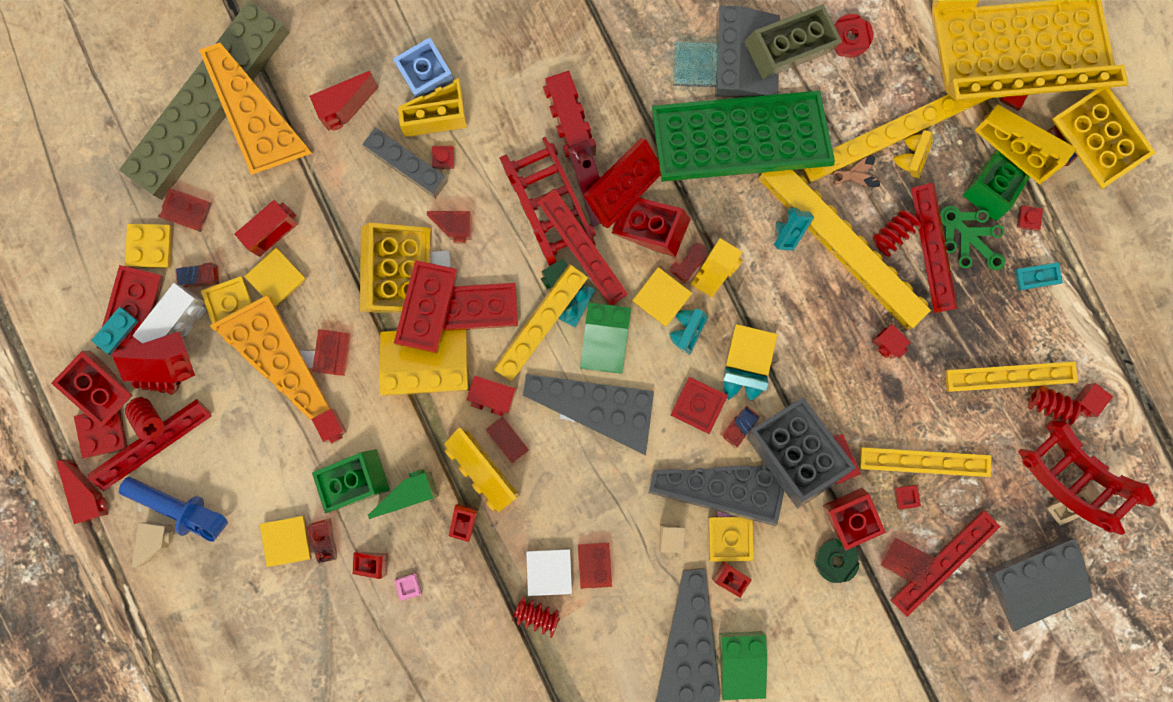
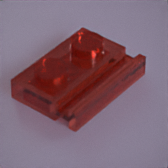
(184, 209)
(331, 352)
(908, 562)
(594, 565)

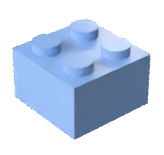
(423, 68)

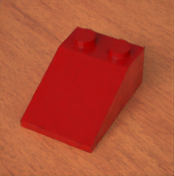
(342, 101)
(653, 226)
(155, 361)
(92, 387)

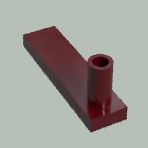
(585, 171)

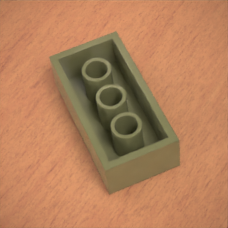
(792, 41)

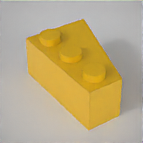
(434, 112)
(720, 263)

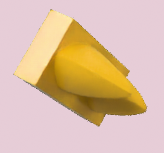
(915, 162)

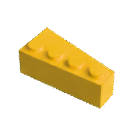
(1024, 143)

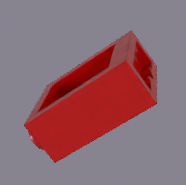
(267, 228)

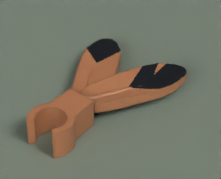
(857, 174)

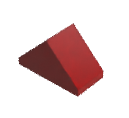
(463, 522)
(370, 564)
(731, 579)

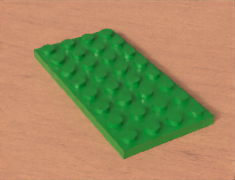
(742, 136)

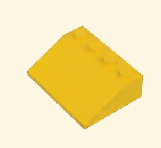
(1104, 136)
(388, 262)
(422, 372)
(481, 469)

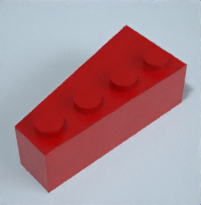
(568, 111)

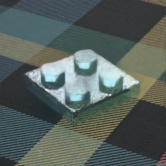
(695, 64)

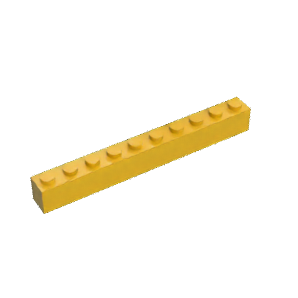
(848, 248)

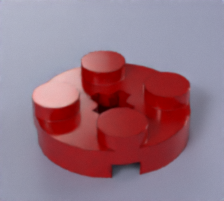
(858, 26)

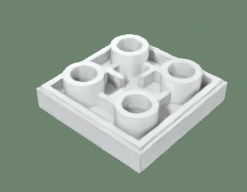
(549, 572)

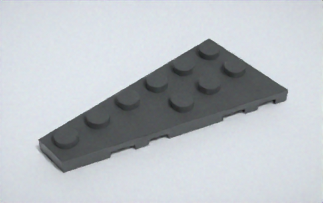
(607, 409)
(731, 490)
(689, 659)

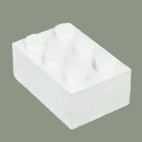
(172, 314)

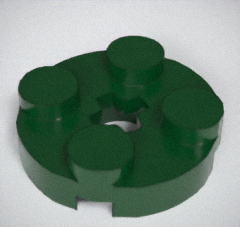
(837, 574)

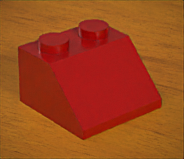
(854, 518)

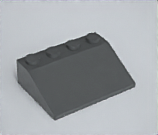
(735, 67)
(800, 452)
(1041, 582)

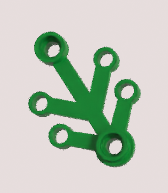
(969, 235)

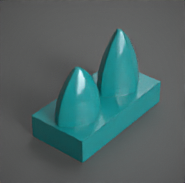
(792, 232)
(577, 306)
(694, 322)
(753, 383)

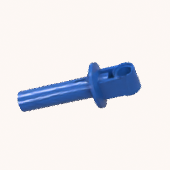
(188, 516)

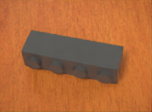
(405, 162)

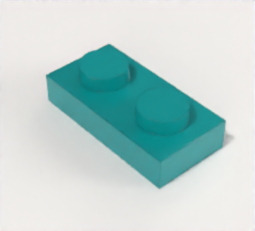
(1038, 276)
(115, 330)

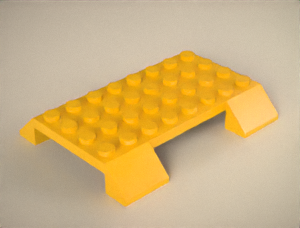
(1023, 48)

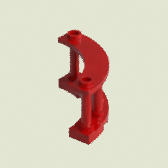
(530, 205)
(1093, 469)

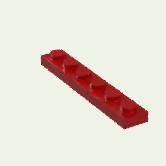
(582, 247)
(934, 248)
(142, 450)
(947, 562)

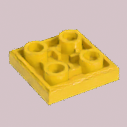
(275, 277)
(662, 297)
(751, 350)
(285, 541)

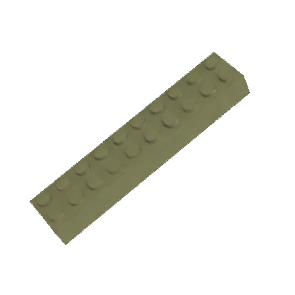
(197, 108)

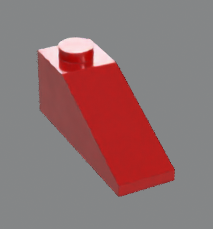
(82, 496)

